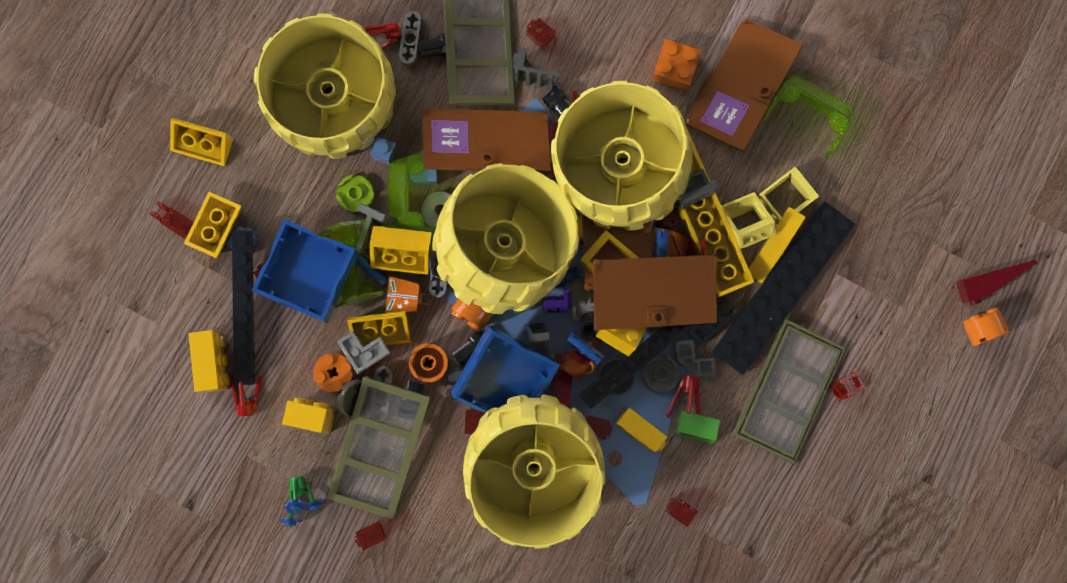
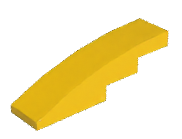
(775, 245)

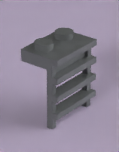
(524, 73)
(697, 190)

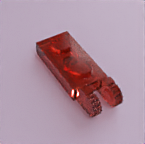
(173, 220)

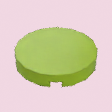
(353, 191)

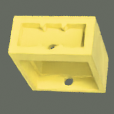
(801, 185)
(754, 232)

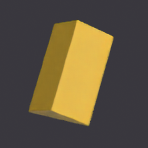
(199, 142)
(213, 225)
(391, 327)

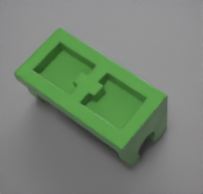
(697, 427)

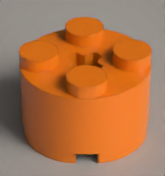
(475, 315)
(986, 327)
(418, 360)
(323, 376)

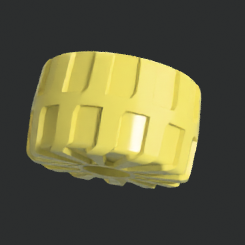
(294, 85)
(617, 124)
(513, 209)
(527, 502)

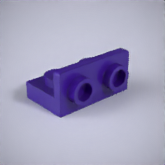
(555, 305)

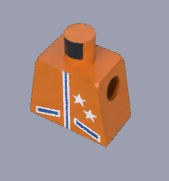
(405, 296)

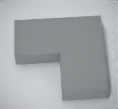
(581, 301)
(360, 356)

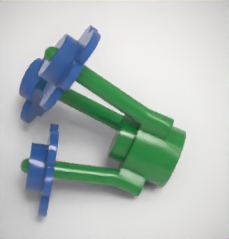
(296, 489)

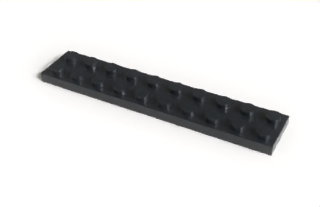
(783, 288)

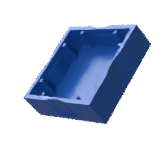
(305, 271)
(501, 370)

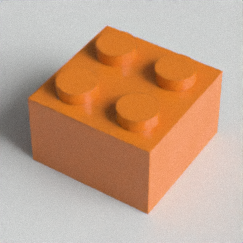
(676, 65)

